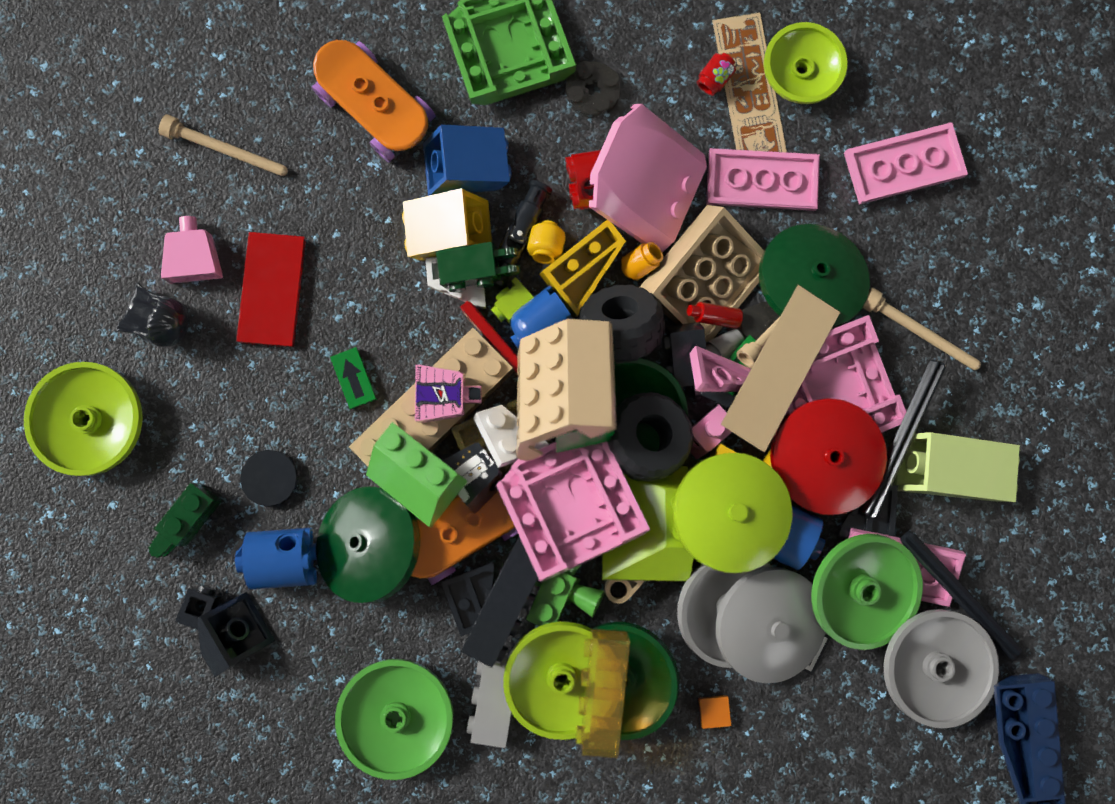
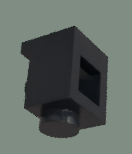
(190, 608)

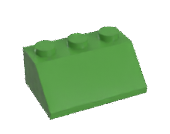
(413, 475)

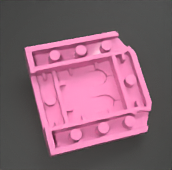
(646, 177)
(852, 372)
(570, 507)

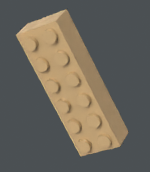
(481, 367)

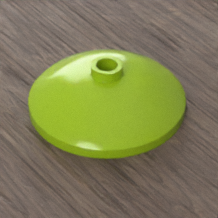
(816, 52)

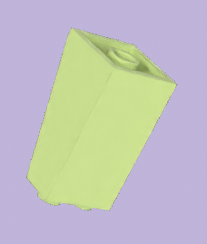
(960, 468)

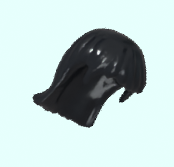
(155, 318)

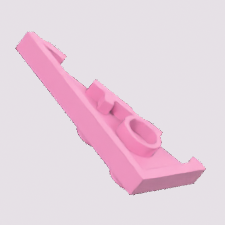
(715, 372)

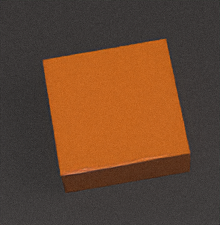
(714, 711)

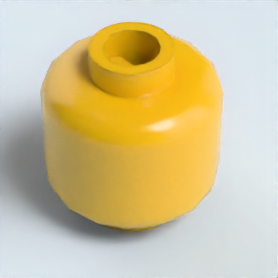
(546, 242)

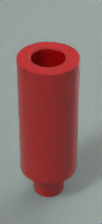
(716, 315)

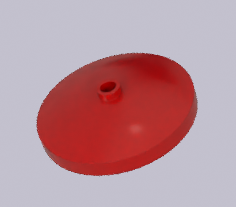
(803, 453)

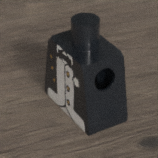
(481, 473)

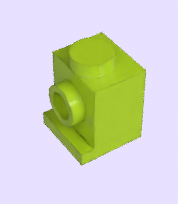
(510, 301)

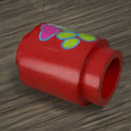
(716, 73)

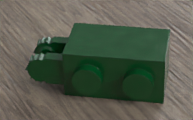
(474, 266)
(183, 519)

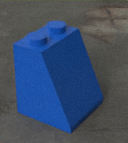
(466, 159)

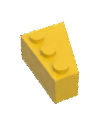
(582, 266)

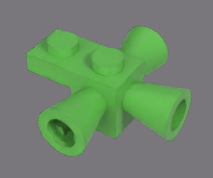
(559, 592)

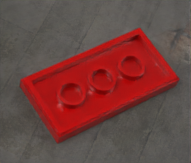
(271, 289)

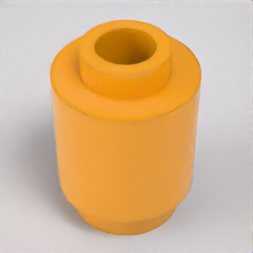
(641, 260)

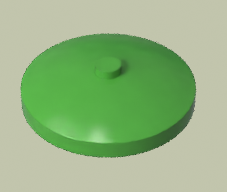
(866, 590)
(394, 719)

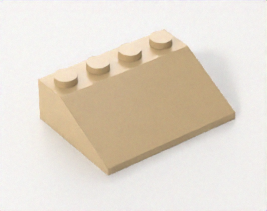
(708, 264)

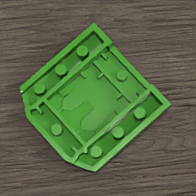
(507, 47)

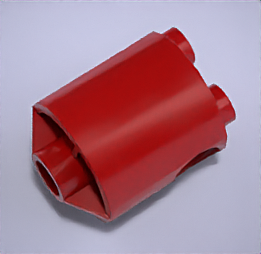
(579, 169)

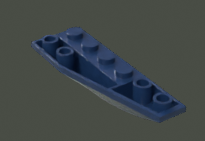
(1030, 737)

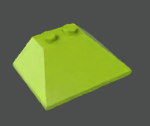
(659, 552)

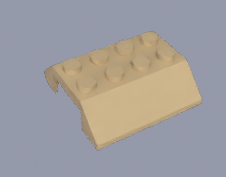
(564, 383)

